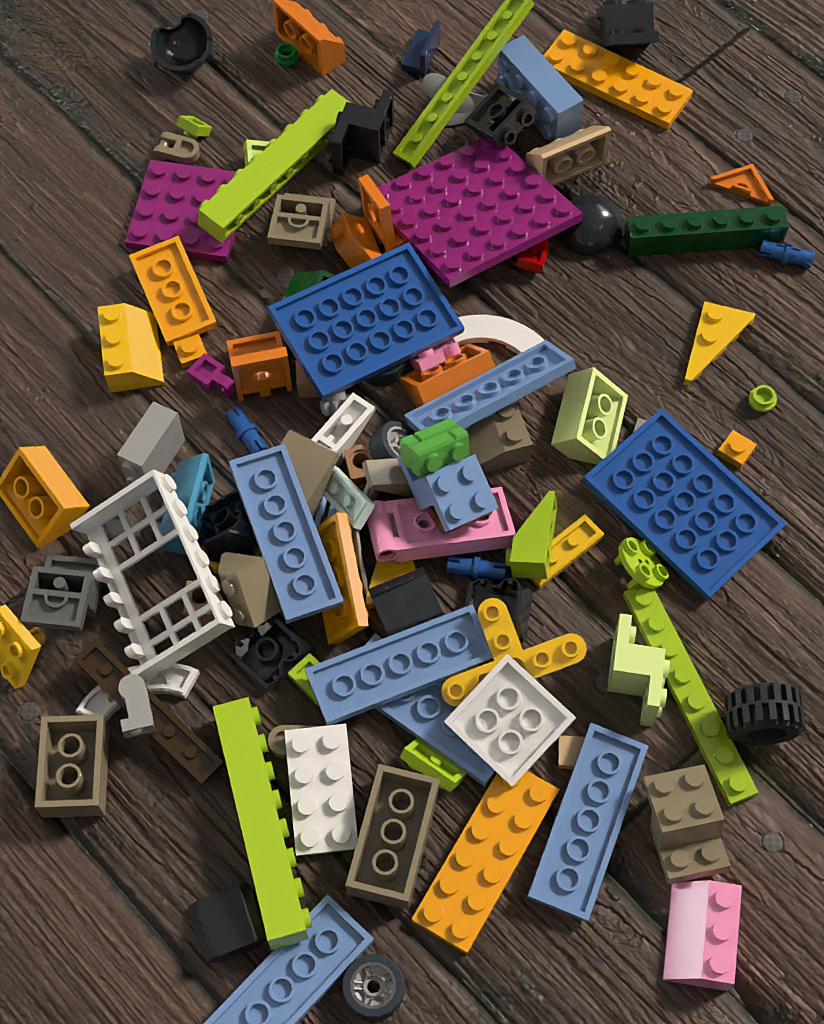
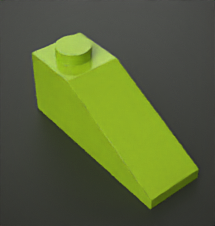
(533, 542)

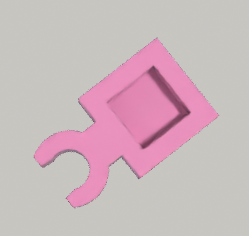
(435, 355)

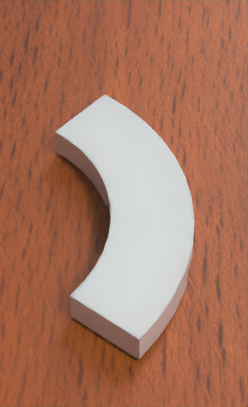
(497, 329)
(174, 680)

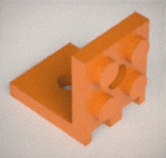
(378, 214)
(259, 364)

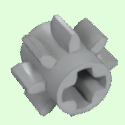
(333, 403)

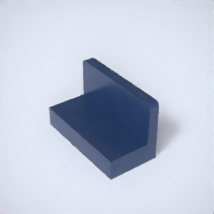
(422, 50)

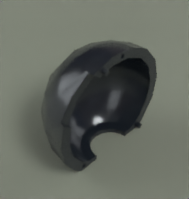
(183, 46)
(600, 227)

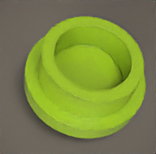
(762, 398)

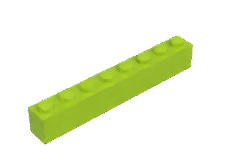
(271, 168)
(260, 825)

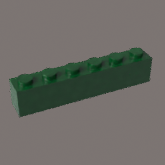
(704, 230)

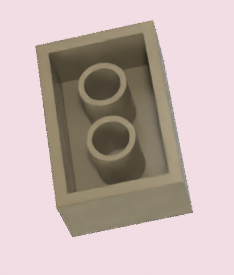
(72, 766)

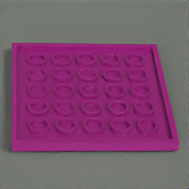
(475, 209)

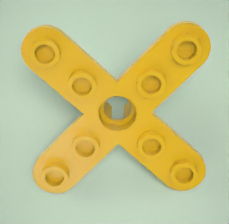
(503, 640)

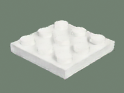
(510, 720)

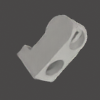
(136, 697)

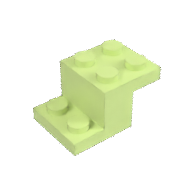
(638, 670)

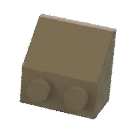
(247, 588)

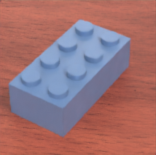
(532, 76)

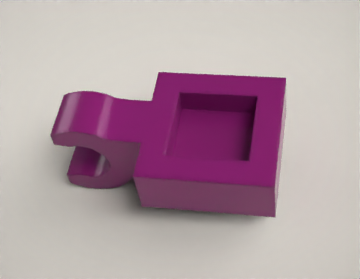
(211, 373)

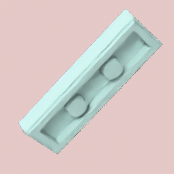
(348, 498)

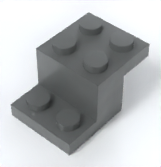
(62, 593)

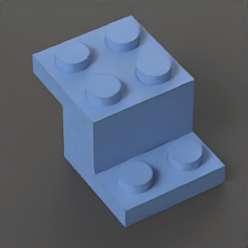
(455, 491)

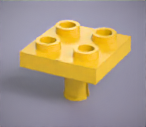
(17, 648)

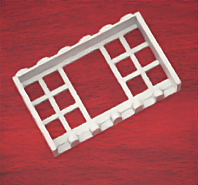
(120, 594)

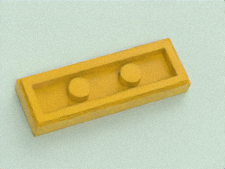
(570, 546)

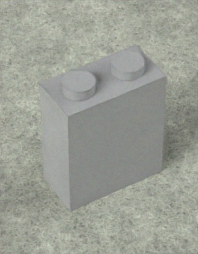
(151, 443)

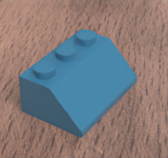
(194, 488)

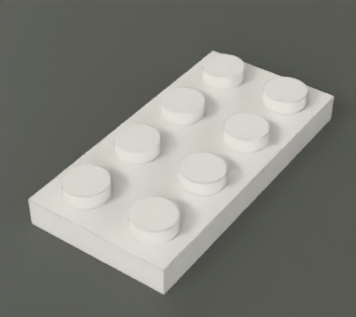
(321, 790)

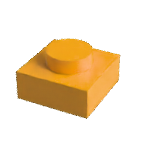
(189, 350)
(736, 449)

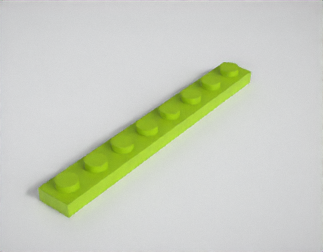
(462, 80)
(692, 697)

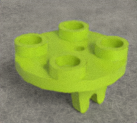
(641, 564)

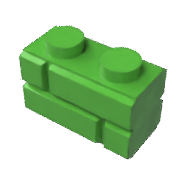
(434, 447)

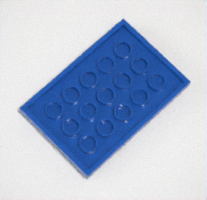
(365, 320)
(684, 503)

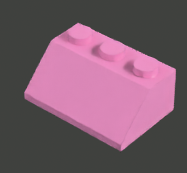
(703, 934)

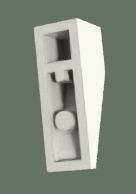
(345, 425)

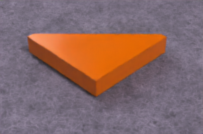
(745, 183)

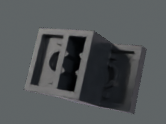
(627, 23)
(361, 132)

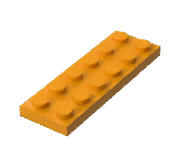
(618, 79)
(484, 859)

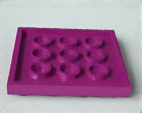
(170, 209)

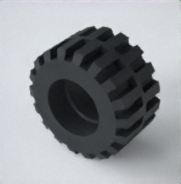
(764, 713)

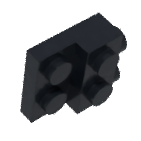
(501, 116)

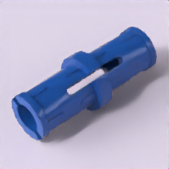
(786, 253)
(245, 430)
(476, 568)

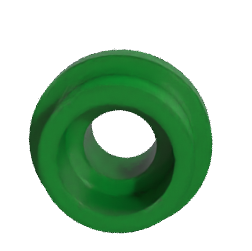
(286, 54)

